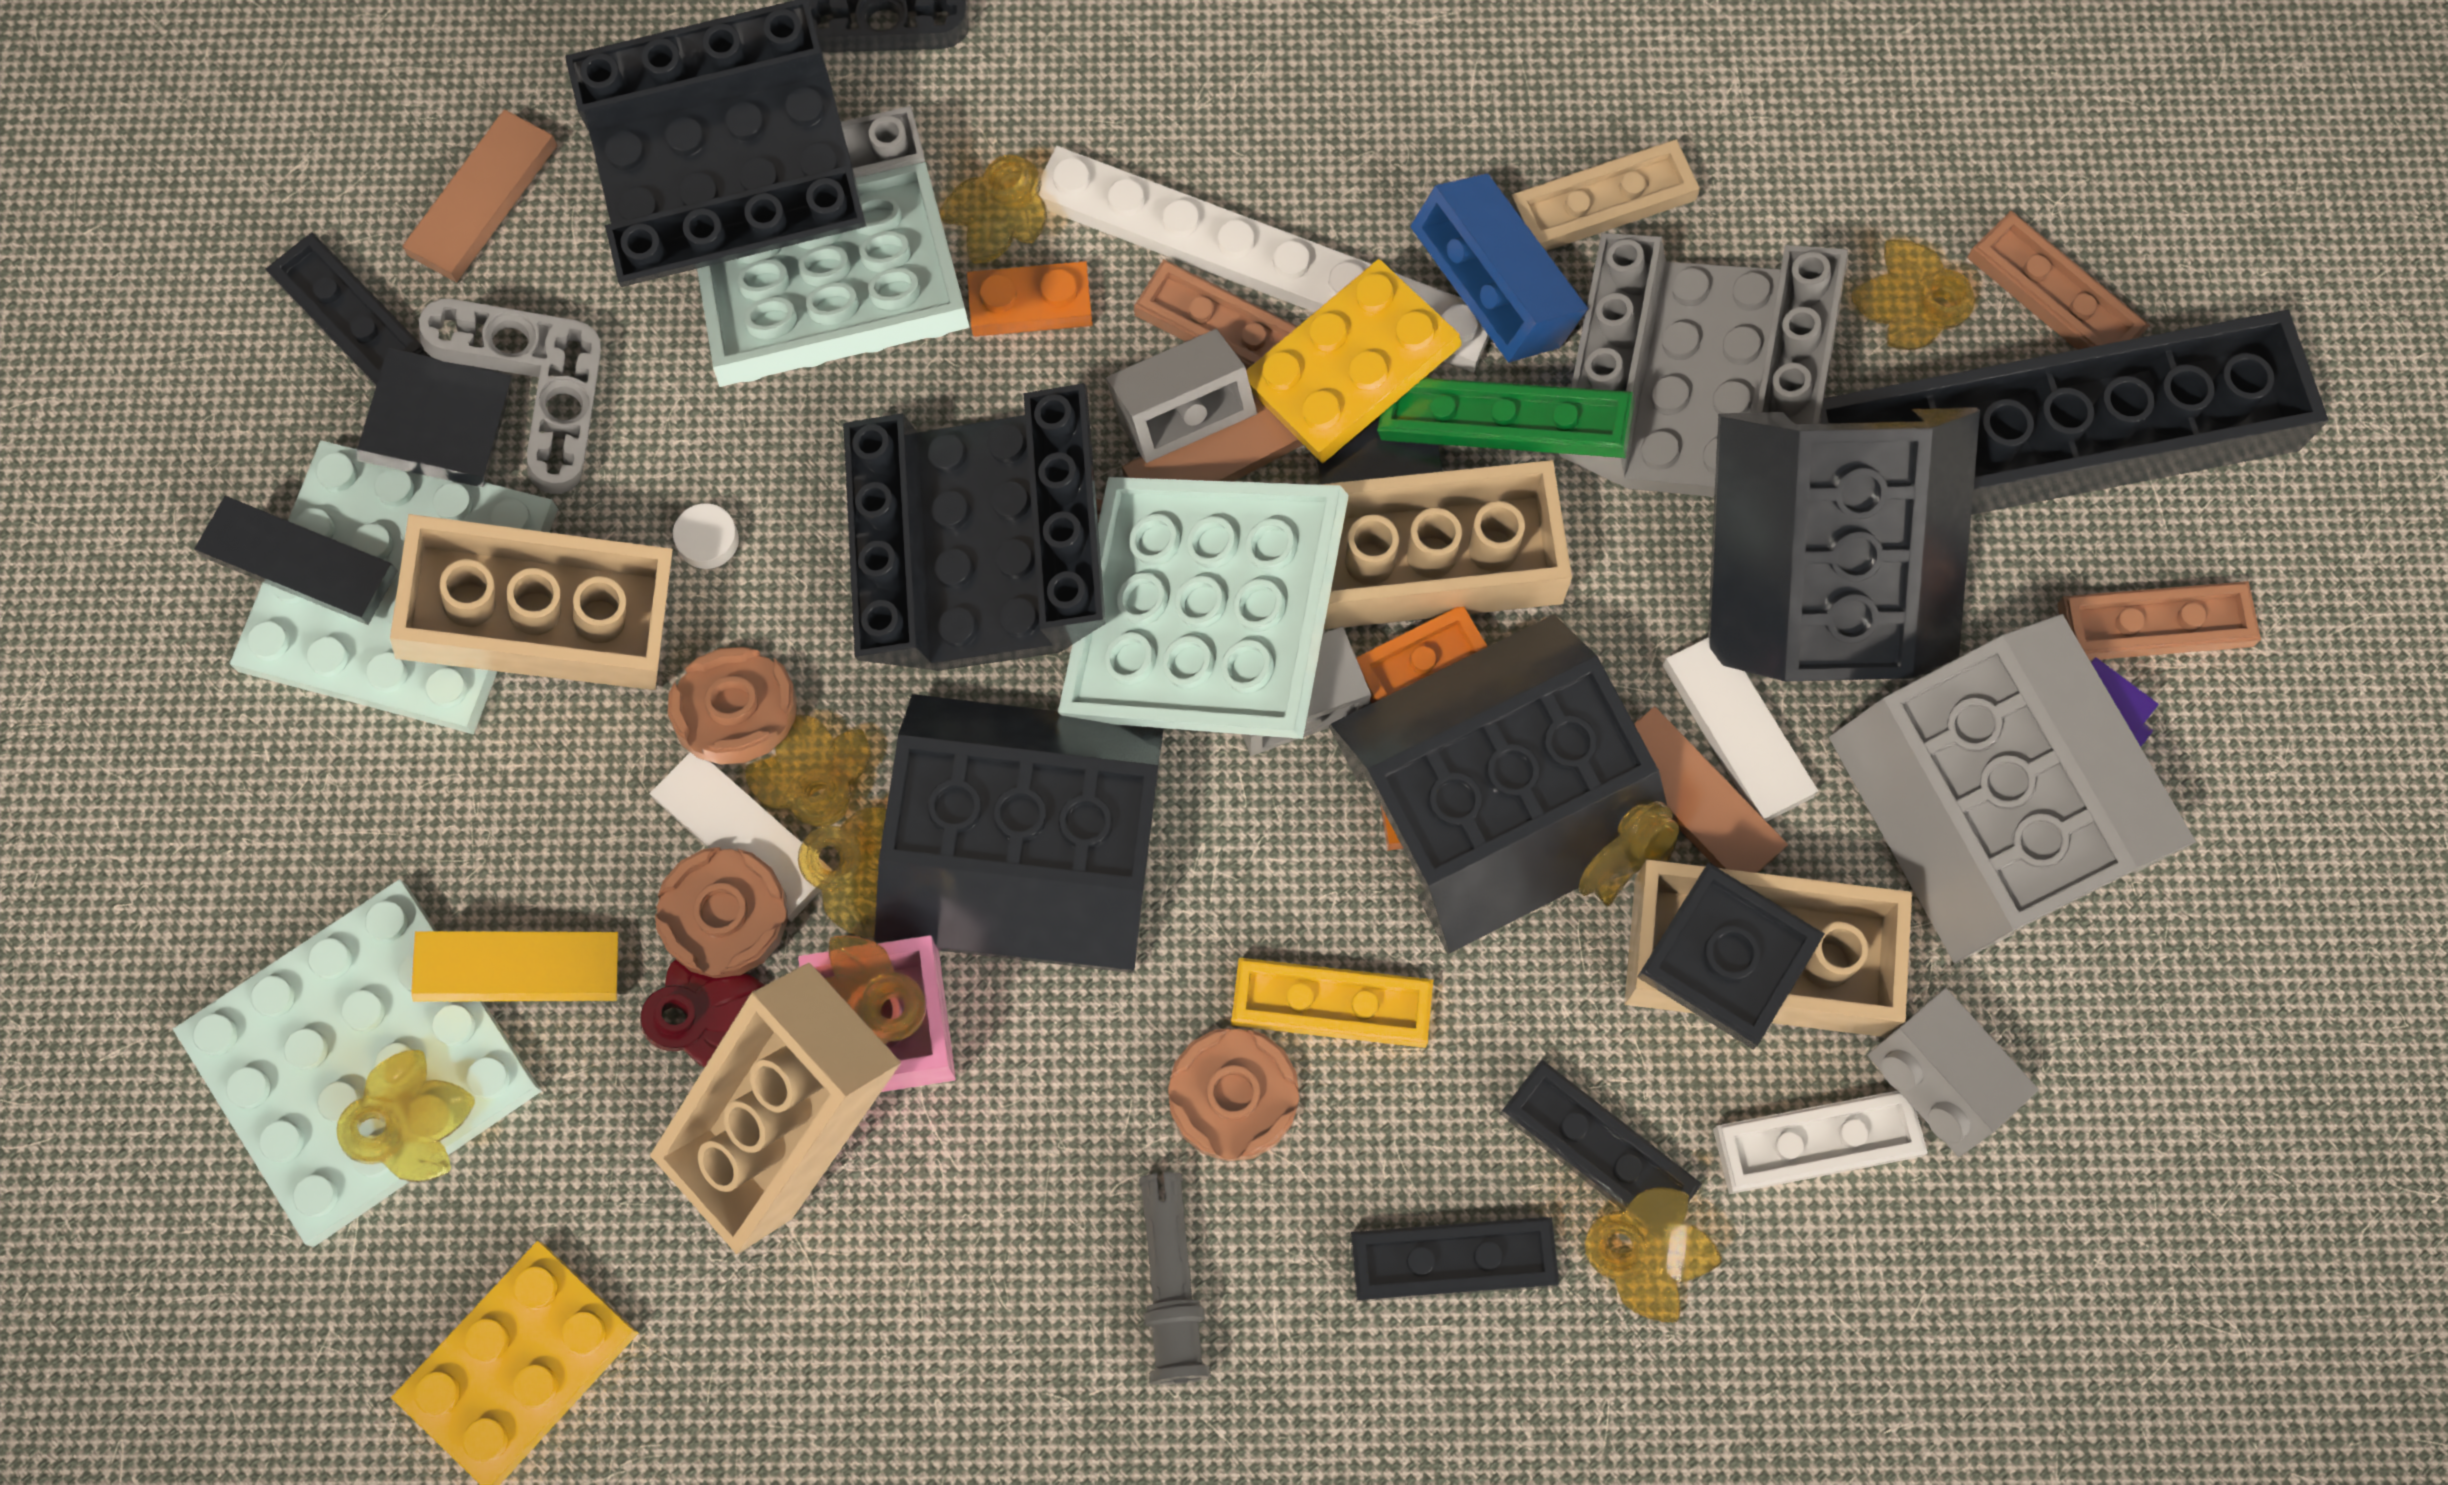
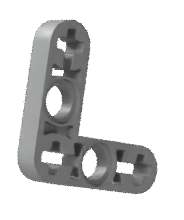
(541, 358)

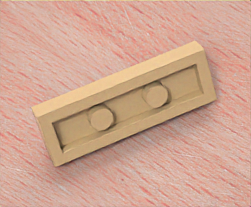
(1607, 195)

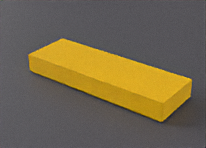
(514, 966)
(1332, 1002)

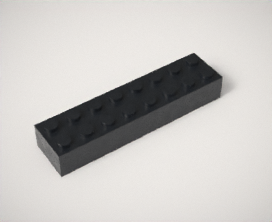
(2119, 409)

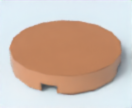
(732, 705)
(721, 912)
(1233, 1094)

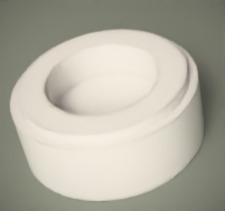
(705, 536)

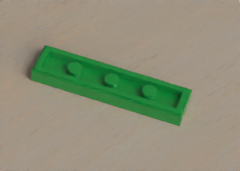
(1512, 417)

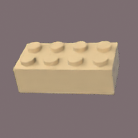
(1449, 543)
(530, 602)
(1852, 978)
(774, 1106)

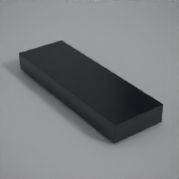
(341, 305)
(296, 560)
(1591, 1139)
(1454, 1259)

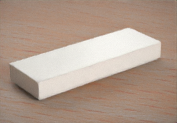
(1740, 731)
(730, 819)
(1818, 1141)

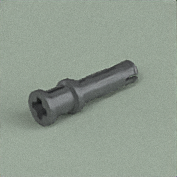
(1173, 1312)

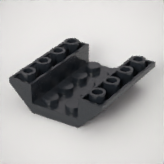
(716, 141)
(974, 536)
(1841, 544)
(1502, 776)
(1017, 833)

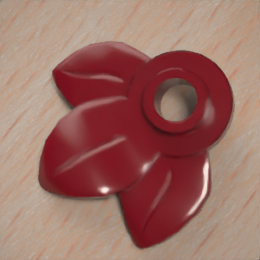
(708, 1005)

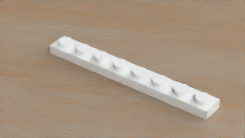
(1225, 242)

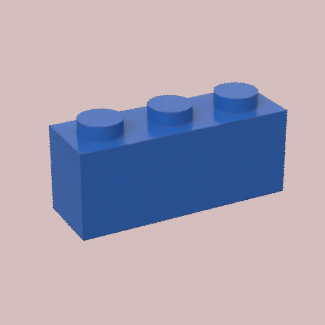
(1498, 267)

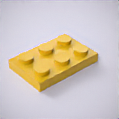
(1351, 360)
(514, 1365)

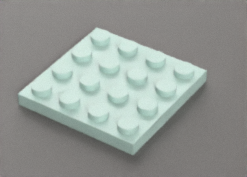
(839, 290)
(1208, 606)
(353, 661)
(307, 1033)

